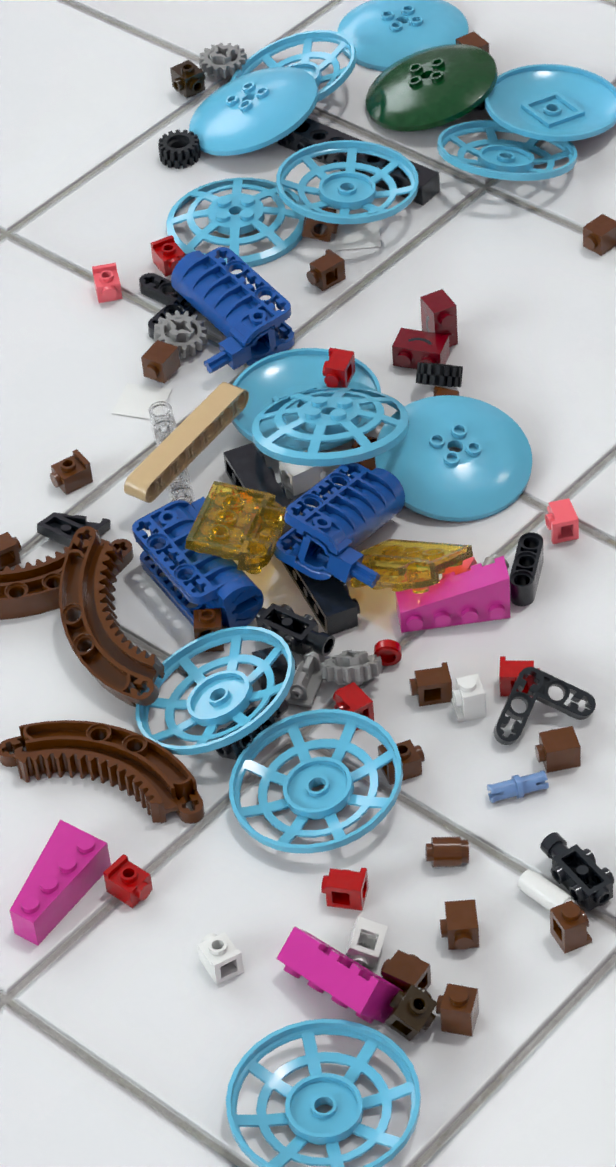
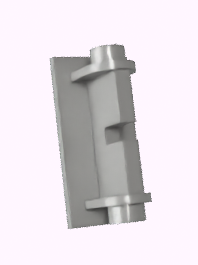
(306, 681)

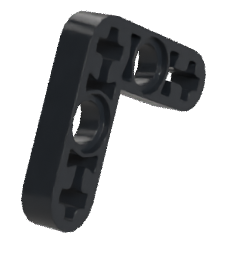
(154, 288)
(540, 693)

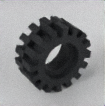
(179, 149)
(439, 374)

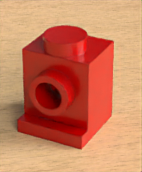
(166, 254)
(339, 368)
(508, 673)
(353, 699)
(127, 881)
(345, 888)

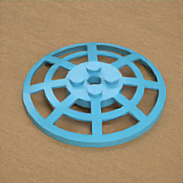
(307, 38)
(502, 157)
(347, 188)
(249, 218)
(326, 418)
(221, 695)
(311, 774)
(323, 1089)

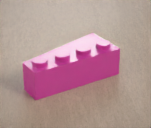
(458, 599)
(58, 881)
(337, 975)

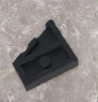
(62, 527)

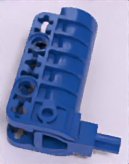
(234, 307)
(339, 523)
(198, 576)

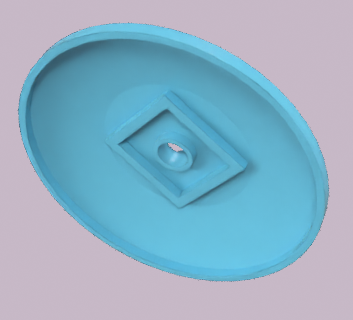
(397, 28)
(553, 102)
(254, 110)
(287, 375)
(463, 484)

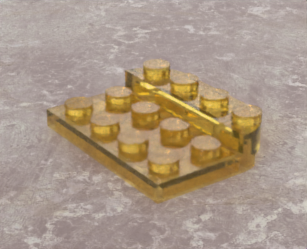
(238, 526)
(411, 563)

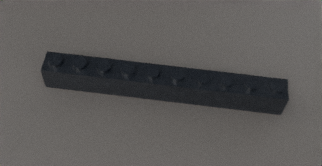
(326, 598)

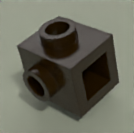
(188, 79)
(411, 1012)

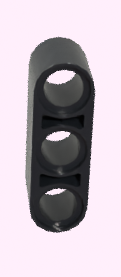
(526, 569)

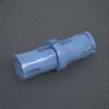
(517, 786)

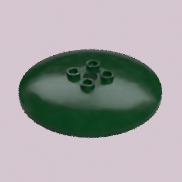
(431, 87)

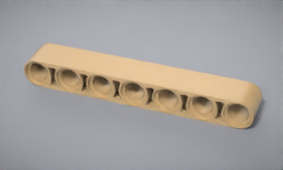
(186, 442)

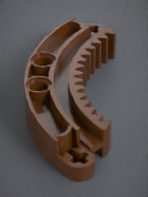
(36, 587)
(96, 635)
(114, 755)

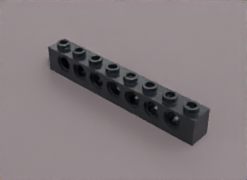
(313, 132)

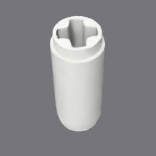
(542, 890)

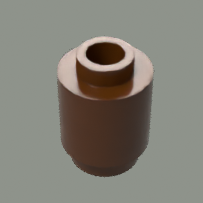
(447, 851)

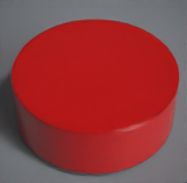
(389, 651)

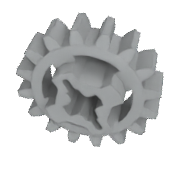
(222, 60)
(181, 332)
(351, 667)

